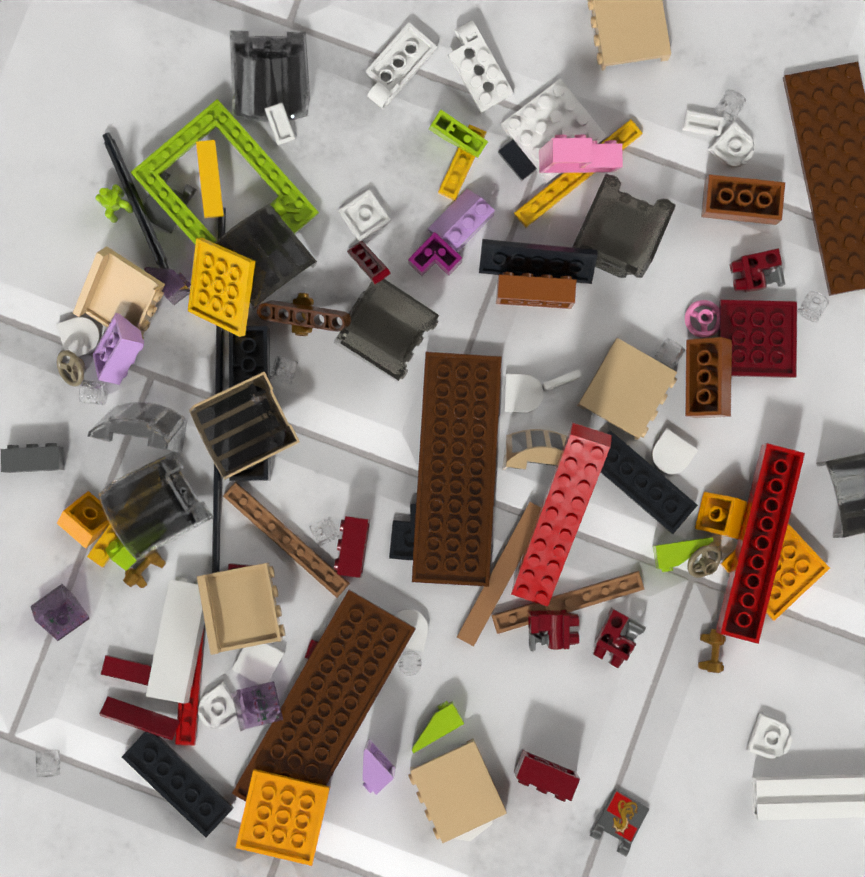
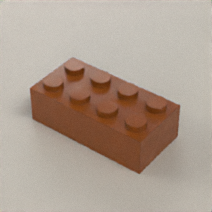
(743, 199)
(536, 291)
(708, 377)

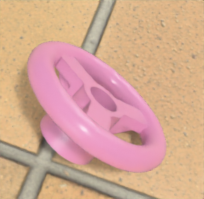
(709, 314)

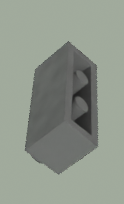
(32, 458)

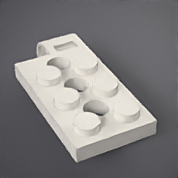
(472, 39)
(384, 92)

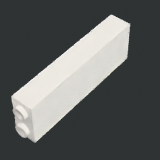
(177, 643)
(809, 797)

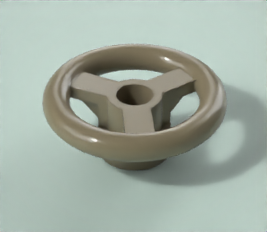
(75, 368)
(706, 564)

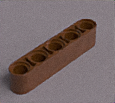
(312, 315)

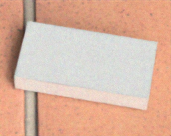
(703, 123)
(280, 124)
(561, 380)

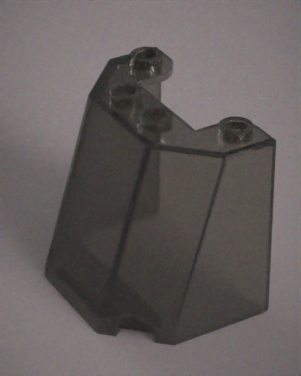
(623, 229)
(386, 328)

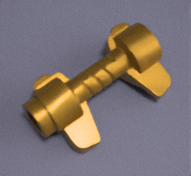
(302, 299)
(134, 576)
(716, 640)

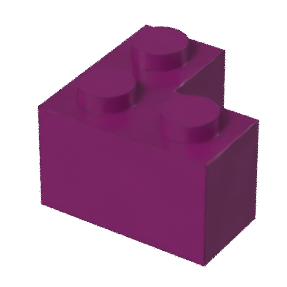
(435, 251)

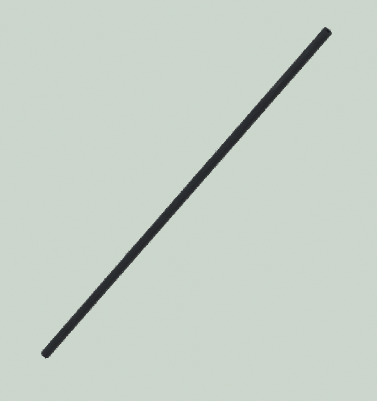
(218, 388)

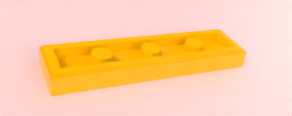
(458, 170)
(209, 178)

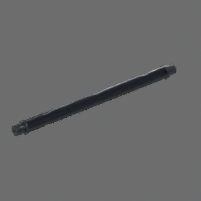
(135, 201)

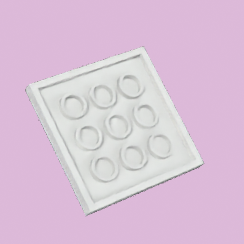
(547, 115)

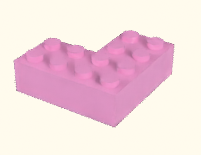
(579, 155)

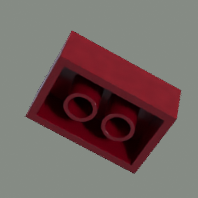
(352, 547)
(546, 776)

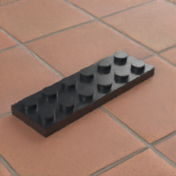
(537, 260)
(646, 485)
(177, 782)

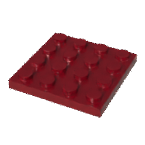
(761, 337)

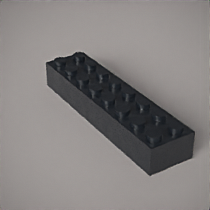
(247, 358)

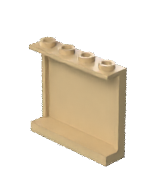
(629, 31)
(120, 288)
(628, 388)
(240, 608)
(457, 791)

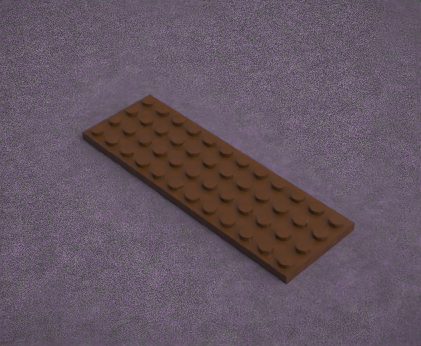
(830, 141)
(456, 469)
(331, 694)

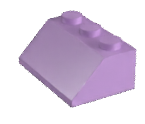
(462, 220)
(117, 350)
(376, 769)

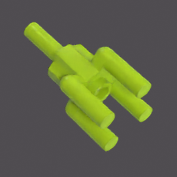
(113, 201)

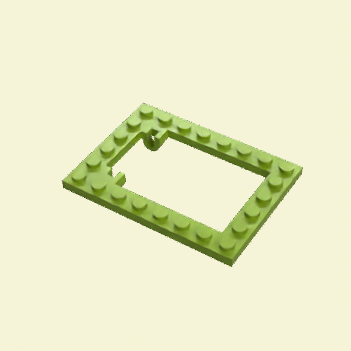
(290, 203)

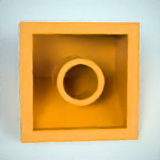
(721, 515)
(84, 519)

